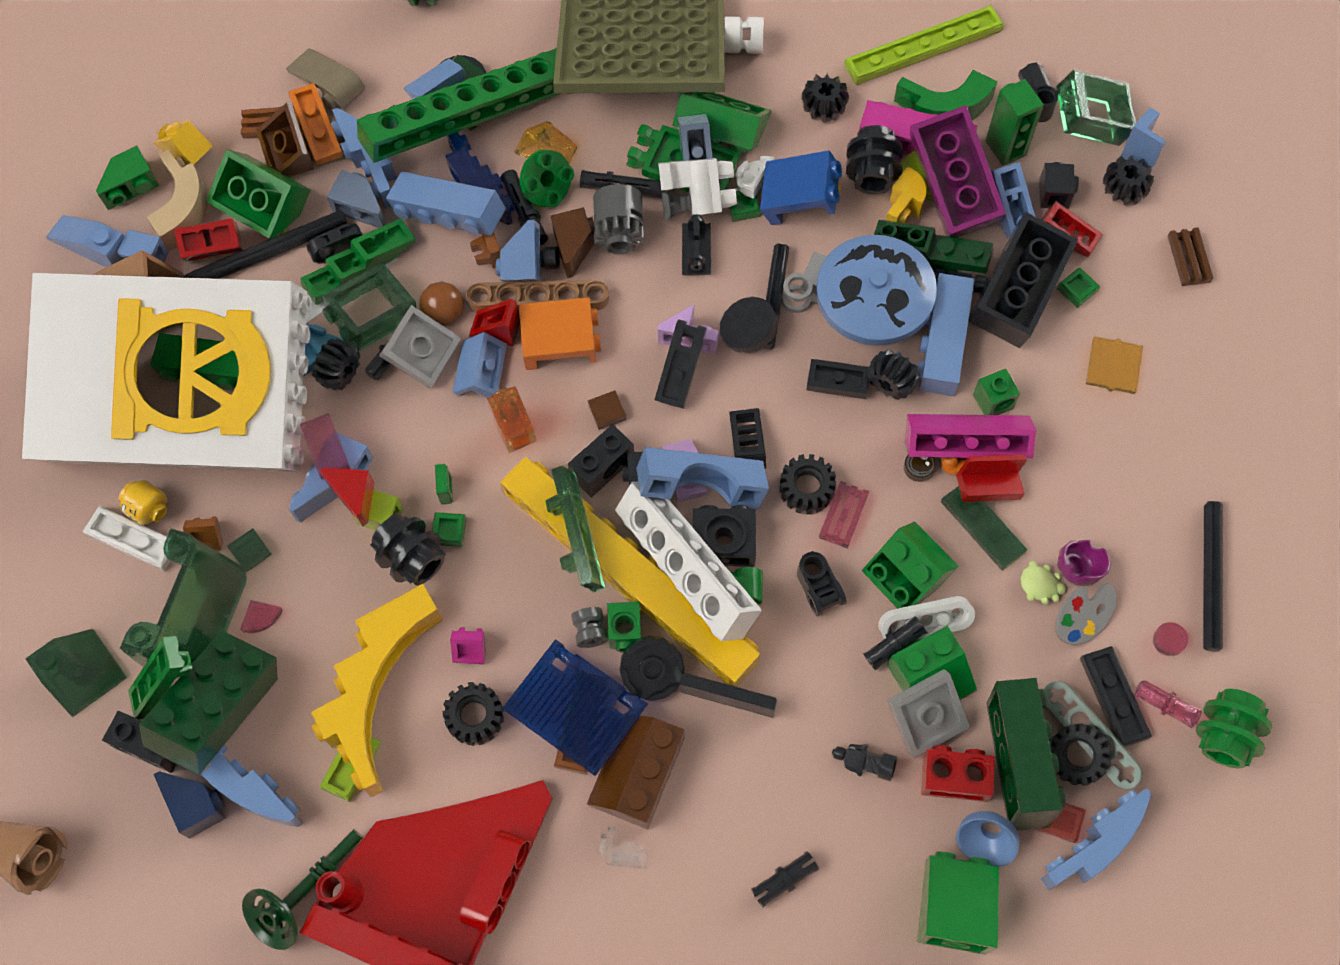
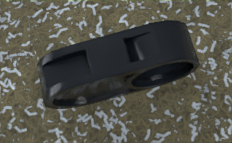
(332, 242)

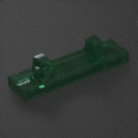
(583, 554)

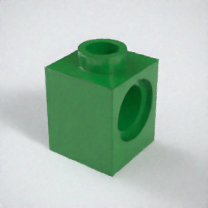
(996, 393)
(623, 613)

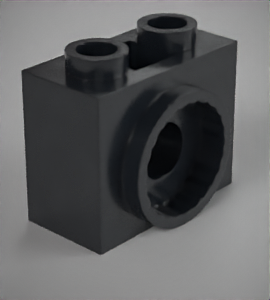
(737, 524)

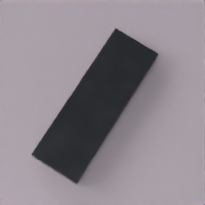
(727, 695)
(1115, 696)

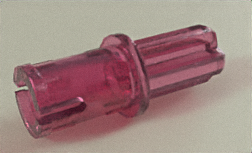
(1168, 703)

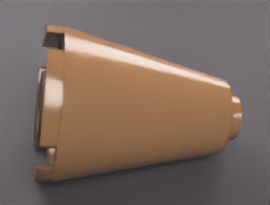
(30, 855)

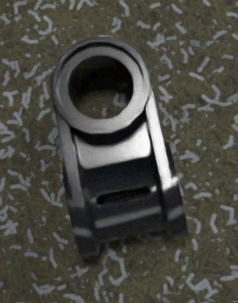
(820, 589)

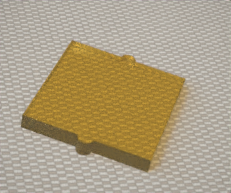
(1114, 365)

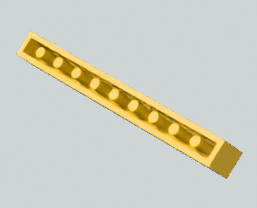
(634, 577)

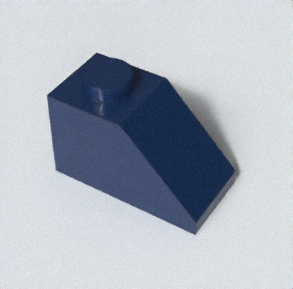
(190, 803)

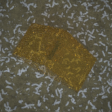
(545, 137)

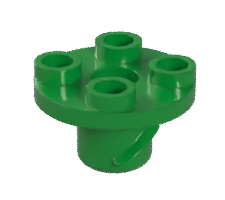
(546, 178)

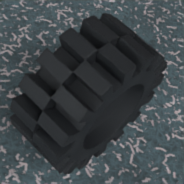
(807, 467)
(468, 695)
(1101, 753)

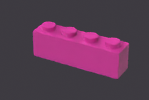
(895, 119)
(969, 435)

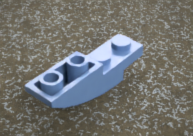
(381, 171)
(251, 790)
(1110, 836)

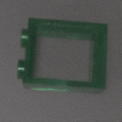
(1073, 101)
(380, 326)

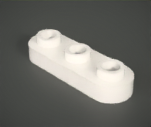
(939, 616)

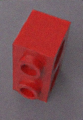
(208, 240)
(958, 783)

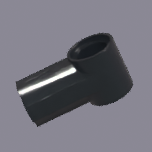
(1038, 80)

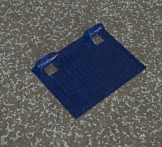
(574, 707)

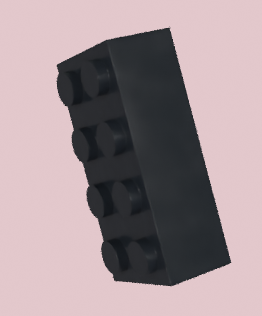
(1023, 280)

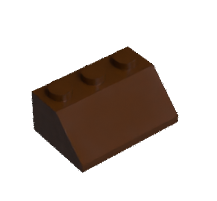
(638, 771)

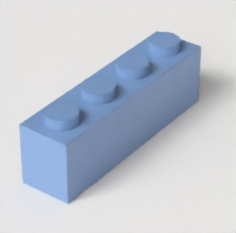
(446, 203)
(946, 336)

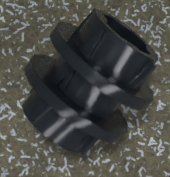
(874, 159)
(407, 549)

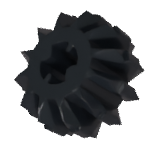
(825, 97)
(1128, 180)
(336, 364)
(893, 374)

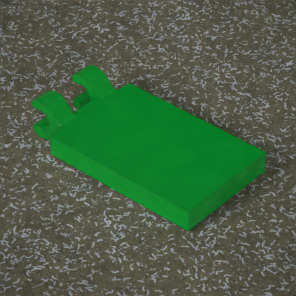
(666, 148)

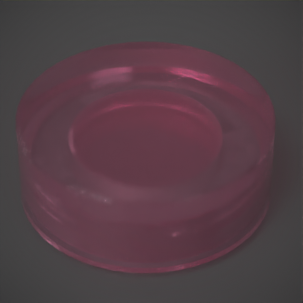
(1170, 639)

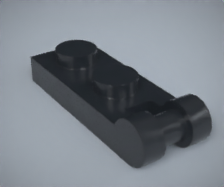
(680, 365)

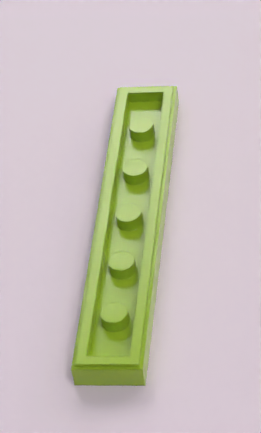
(923, 45)

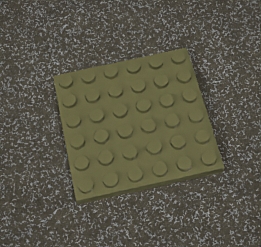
(640, 46)

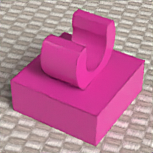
(468, 646)

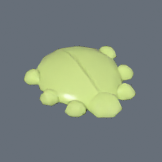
(1041, 583)

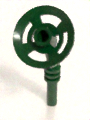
(280, 909)

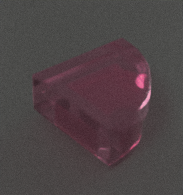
(260, 617)

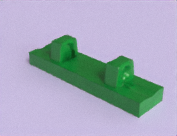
(158, 675)

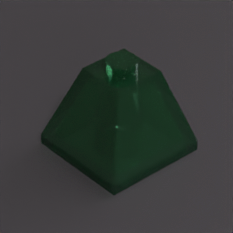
(76, 669)

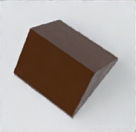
(285, 142)

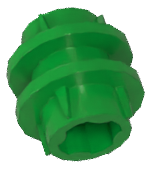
(1234, 728)

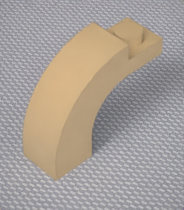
(187, 204)

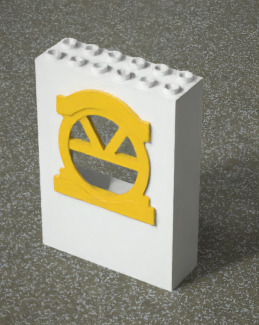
(85, 361)

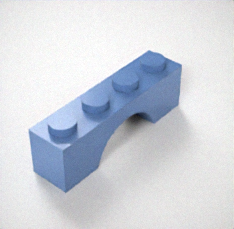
(734, 478)

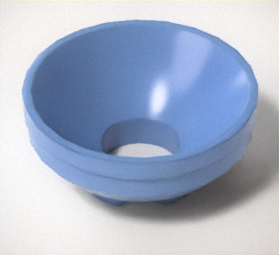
(977, 842)

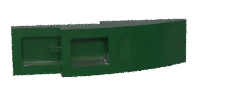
(941, 250)

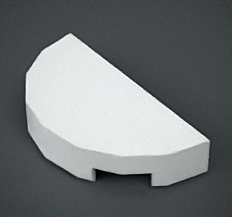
(751, 176)

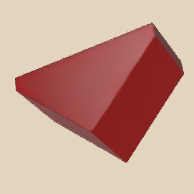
(499, 321)
(353, 489)

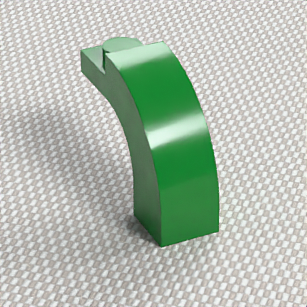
(974, 92)

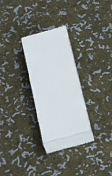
(128, 537)

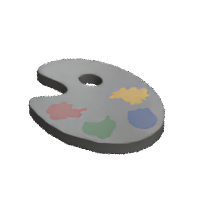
(1078, 618)

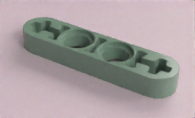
(1069, 697)

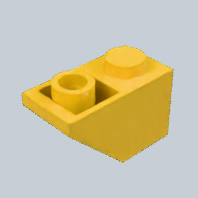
(182, 140)

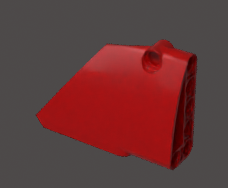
(429, 881)

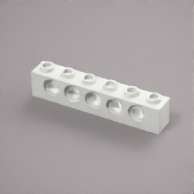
(689, 564)

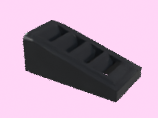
(753, 452)

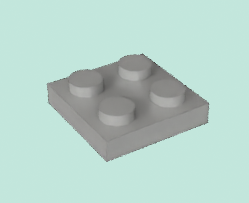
(420, 346)
(928, 713)

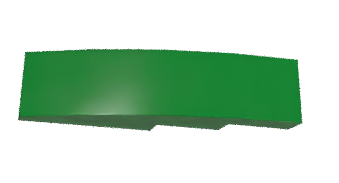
(365, 253)

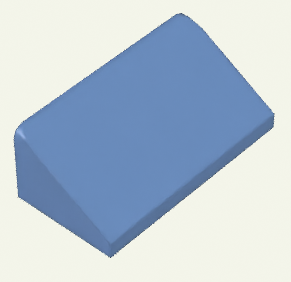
(441, 76)

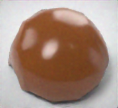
(442, 302)

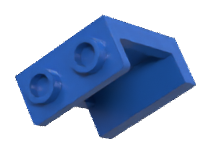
(800, 184)

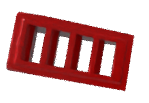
(1073, 222)

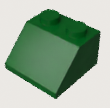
(930, 656)

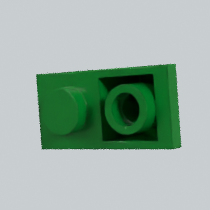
(125, 178)

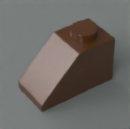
(573, 237)

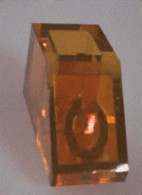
(511, 419)

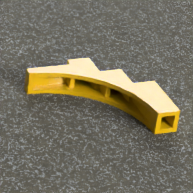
(384, 638)

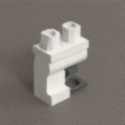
(703, 182)

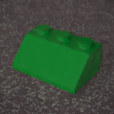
(728, 118)
(256, 194)

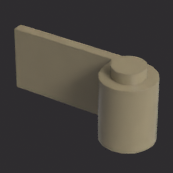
(334, 80)

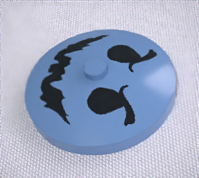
(876, 290)

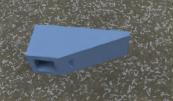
(316, 492)

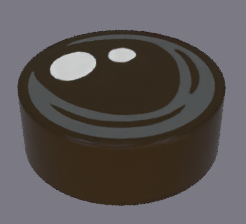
(919, 468)

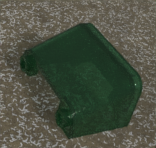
(198, 603)

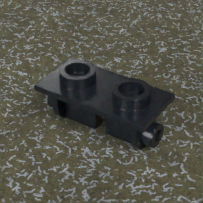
(696, 246)

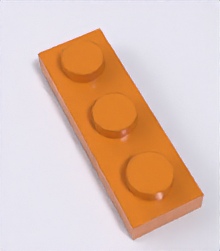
(315, 124)

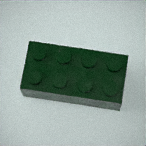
(209, 702)
(1024, 754)

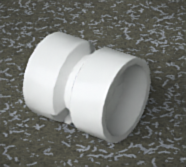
(734, 32)

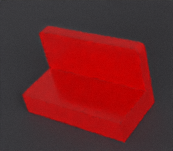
(991, 478)

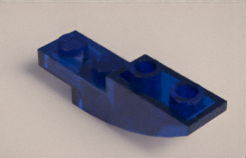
(468, 171)

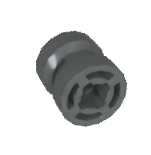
(589, 627)

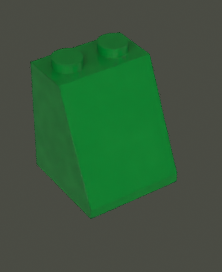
(959, 904)

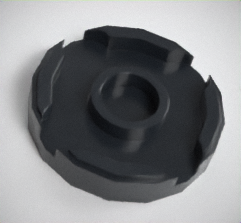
(748, 324)
(651, 668)

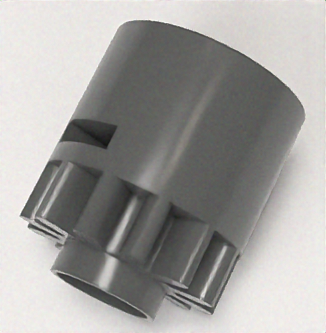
(618, 218)

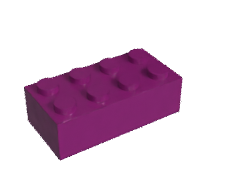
(957, 172)

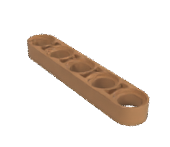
(524, 290)

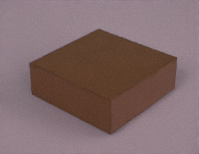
(606, 410)

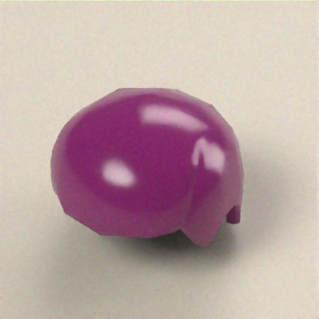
(1083, 563)

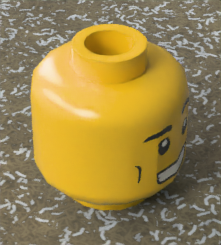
(143, 502)

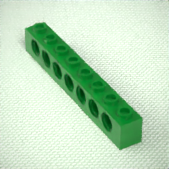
(457, 107)

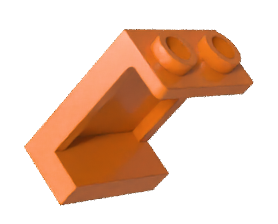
(558, 330)

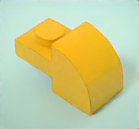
(907, 197)

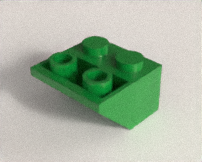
(909, 566)

